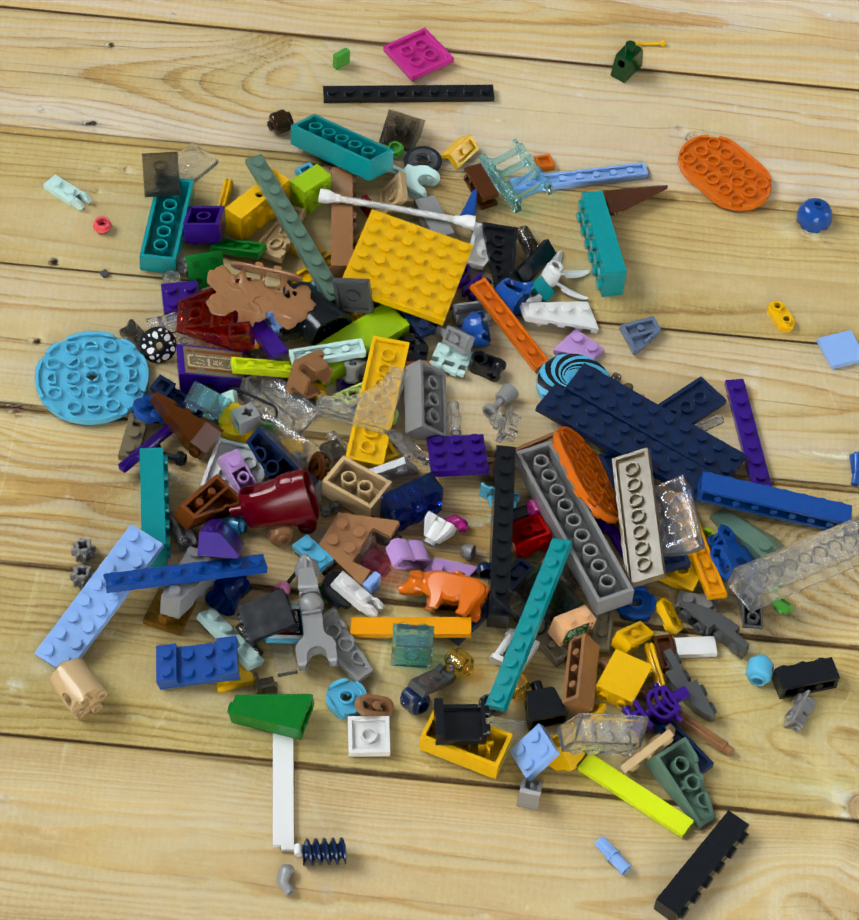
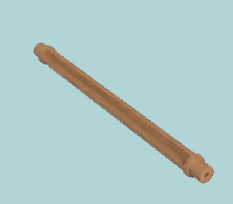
(687, 722)

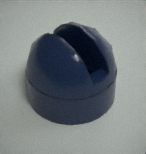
(483, 569)

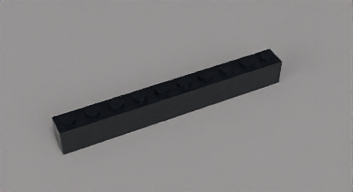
(501, 535)

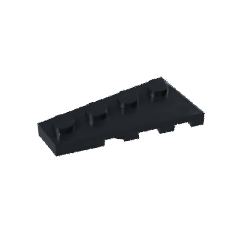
(501, 250)

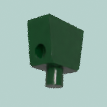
(627, 61)

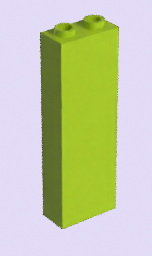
(382, 322)

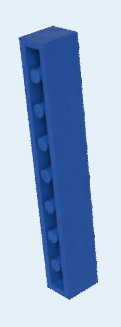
(771, 501)

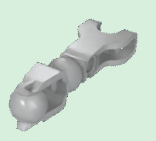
(311, 605)

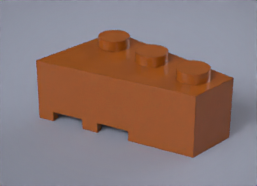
(207, 502)

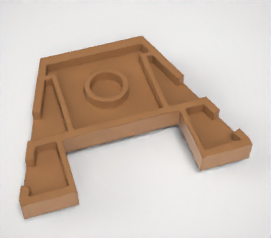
(347, 538)

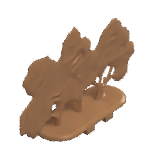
(254, 298)

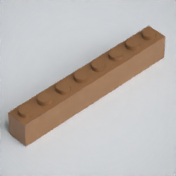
(342, 221)

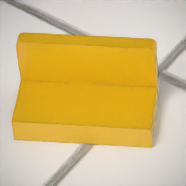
(460, 150)

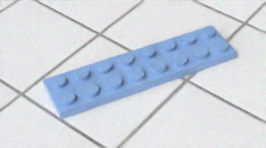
(94, 606)

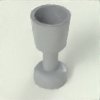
(503, 397)

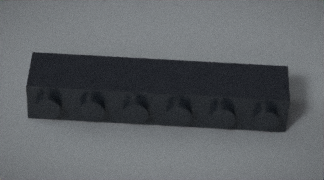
(701, 867)

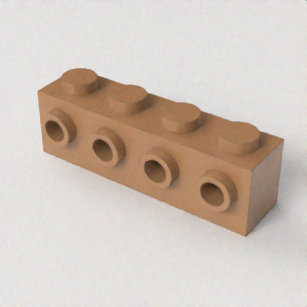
(580, 674)

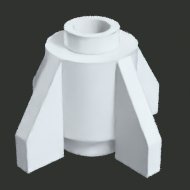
(437, 529)

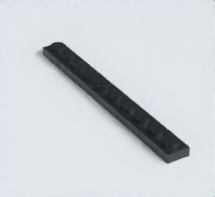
(408, 93)

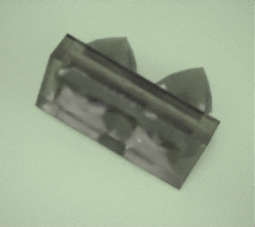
(132, 333)

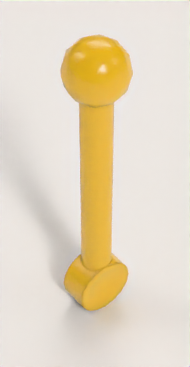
(662, 43)

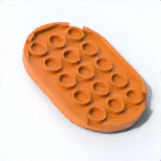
(725, 173)
(586, 474)

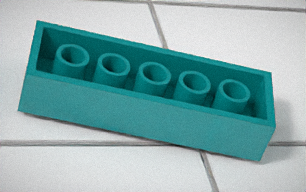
(342, 147)
(164, 230)
(601, 243)
(155, 500)

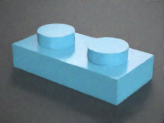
(308, 546)

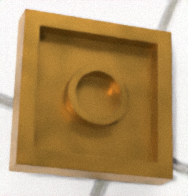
(163, 622)

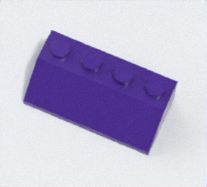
(219, 540)

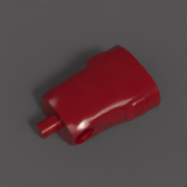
(278, 501)

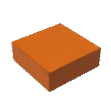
(545, 162)

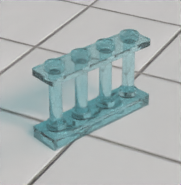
(506, 188)

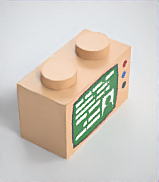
(571, 625)

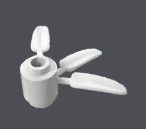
(554, 270)

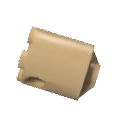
(78, 687)

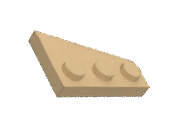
(648, 751)

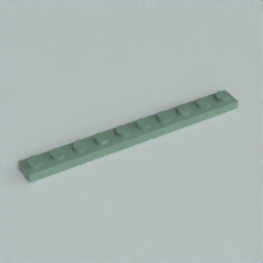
(292, 225)

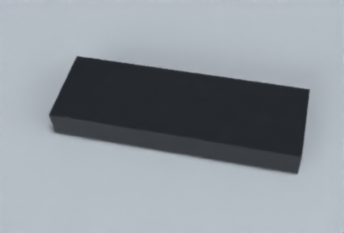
(535, 261)

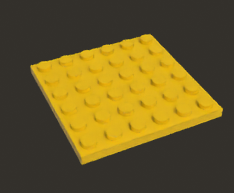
(409, 266)

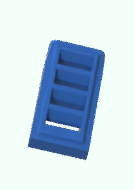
(470, 207)

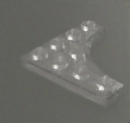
(368, 409)

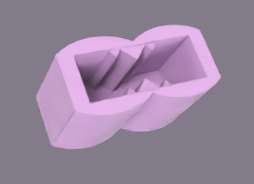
(408, 554)

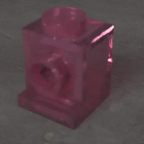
(376, 561)

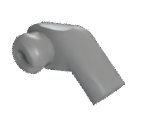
(283, 876)

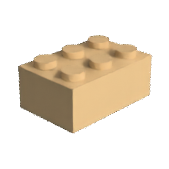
(355, 487)

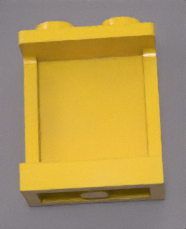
(622, 679)

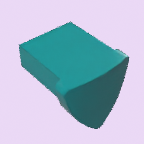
(541, 287)

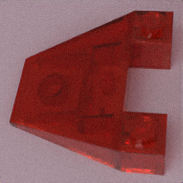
(224, 331)

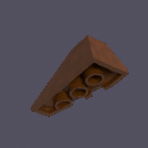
(625, 198)
(194, 433)

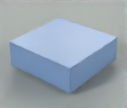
(372, 583)

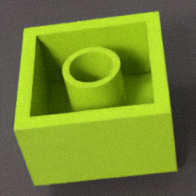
(307, 186)

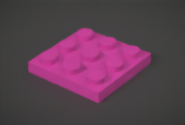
(418, 54)

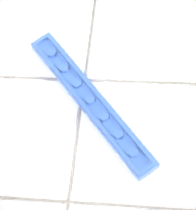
(590, 177)

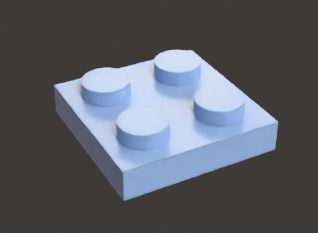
(534, 752)

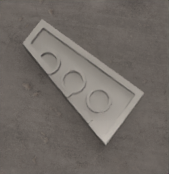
(350, 658)

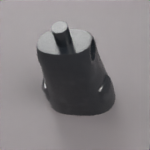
(321, 321)

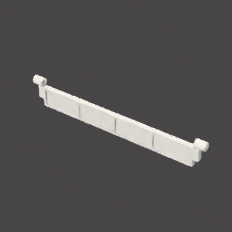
(284, 795)

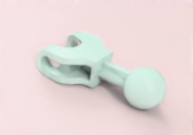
(416, 177)

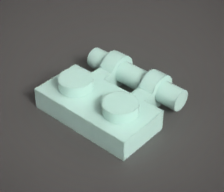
(447, 355)

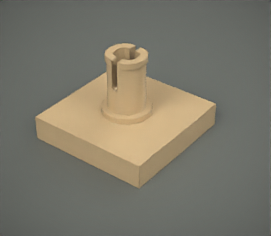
(396, 193)

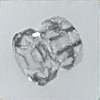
(171, 277)

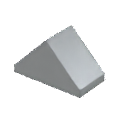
(530, 794)

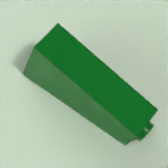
(273, 712)

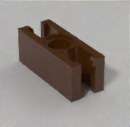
(477, 179)

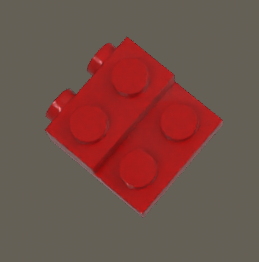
(530, 535)

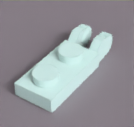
(66, 192)

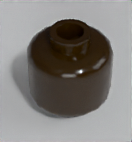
(280, 121)

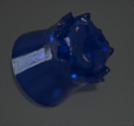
(227, 594)

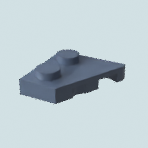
(640, 333)

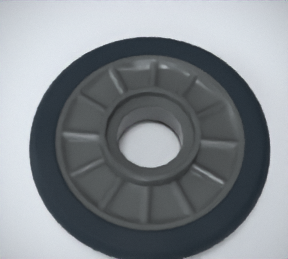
(423, 152)

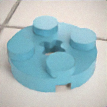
(335, 693)

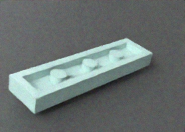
(333, 351)
(221, 628)

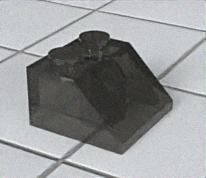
(402, 128)

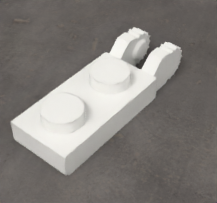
(357, 595)

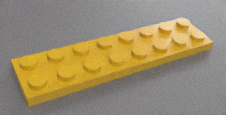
(366, 445)

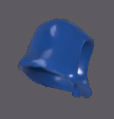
(514, 293)

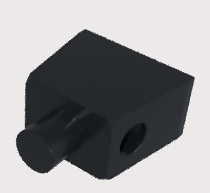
(543, 706)

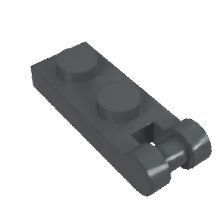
(432, 681)

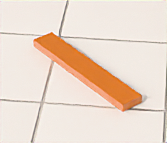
(509, 324)

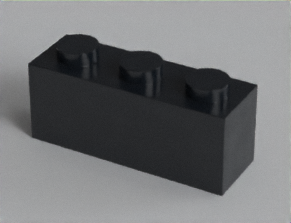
(805, 676)

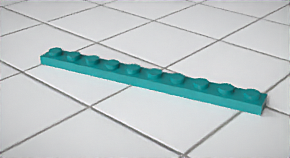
(529, 625)

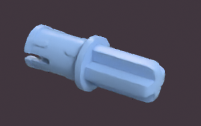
(613, 855)

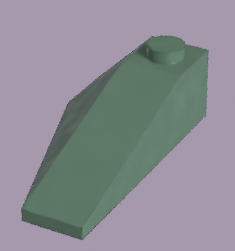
(747, 534)
(680, 777)

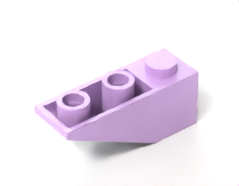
(236, 470)

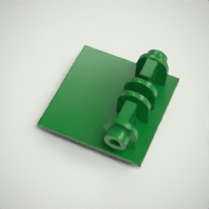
(200, 264)

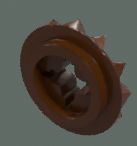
(318, 465)

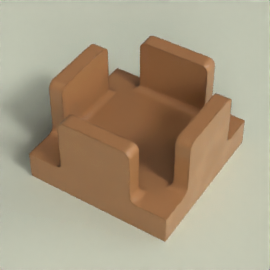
(305, 373)

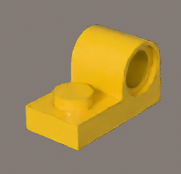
(631, 637)

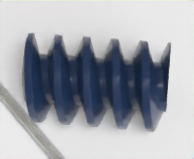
(324, 851)

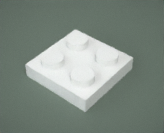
(368, 736)

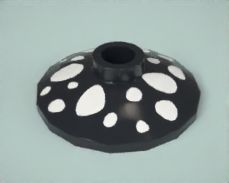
(151, 338)

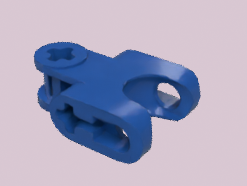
(727, 551)

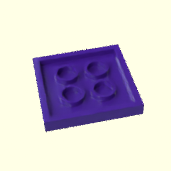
(457, 455)

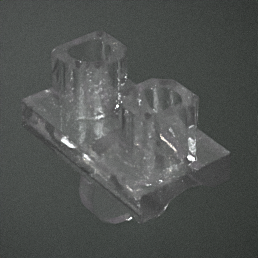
(502, 423)

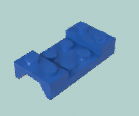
(197, 663)

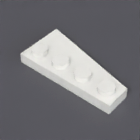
(561, 314)

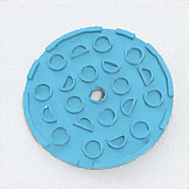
(65, 385)

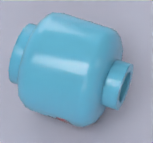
(759, 670)

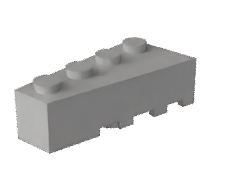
(181, 597)

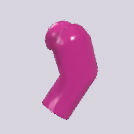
(460, 523)

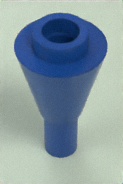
(854, 462)

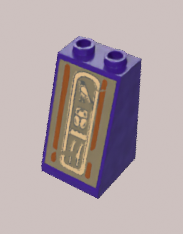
(207, 367)

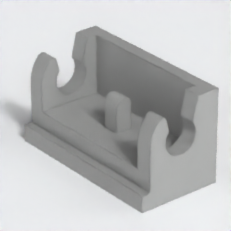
(461, 310)

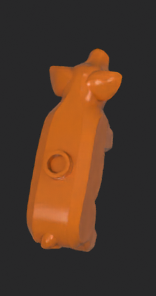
(449, 588)

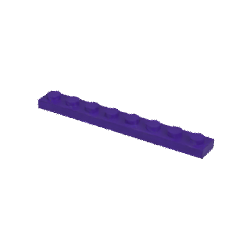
(747, 432)

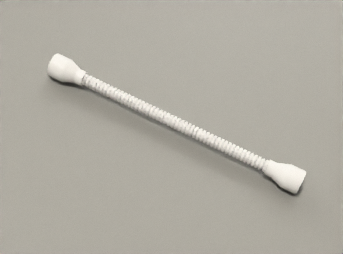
(327, 196)

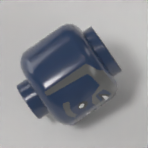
(414, 702)

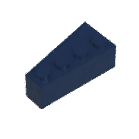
(274, 455)

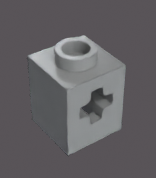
(246, 418)

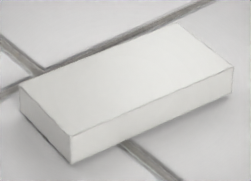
(696, 647)

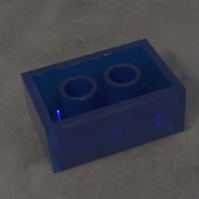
(412, 501)

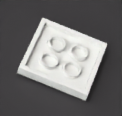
(225, 446)

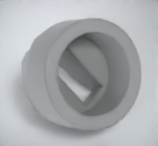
(469, 551)

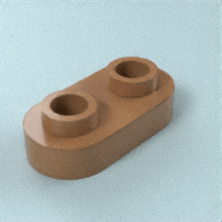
(372, 705)

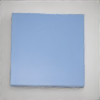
(839, 349)

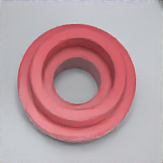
(102, 224)

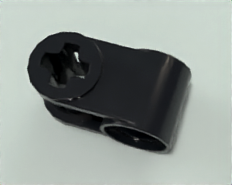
(486, 365)

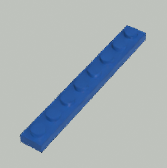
(184, 573)

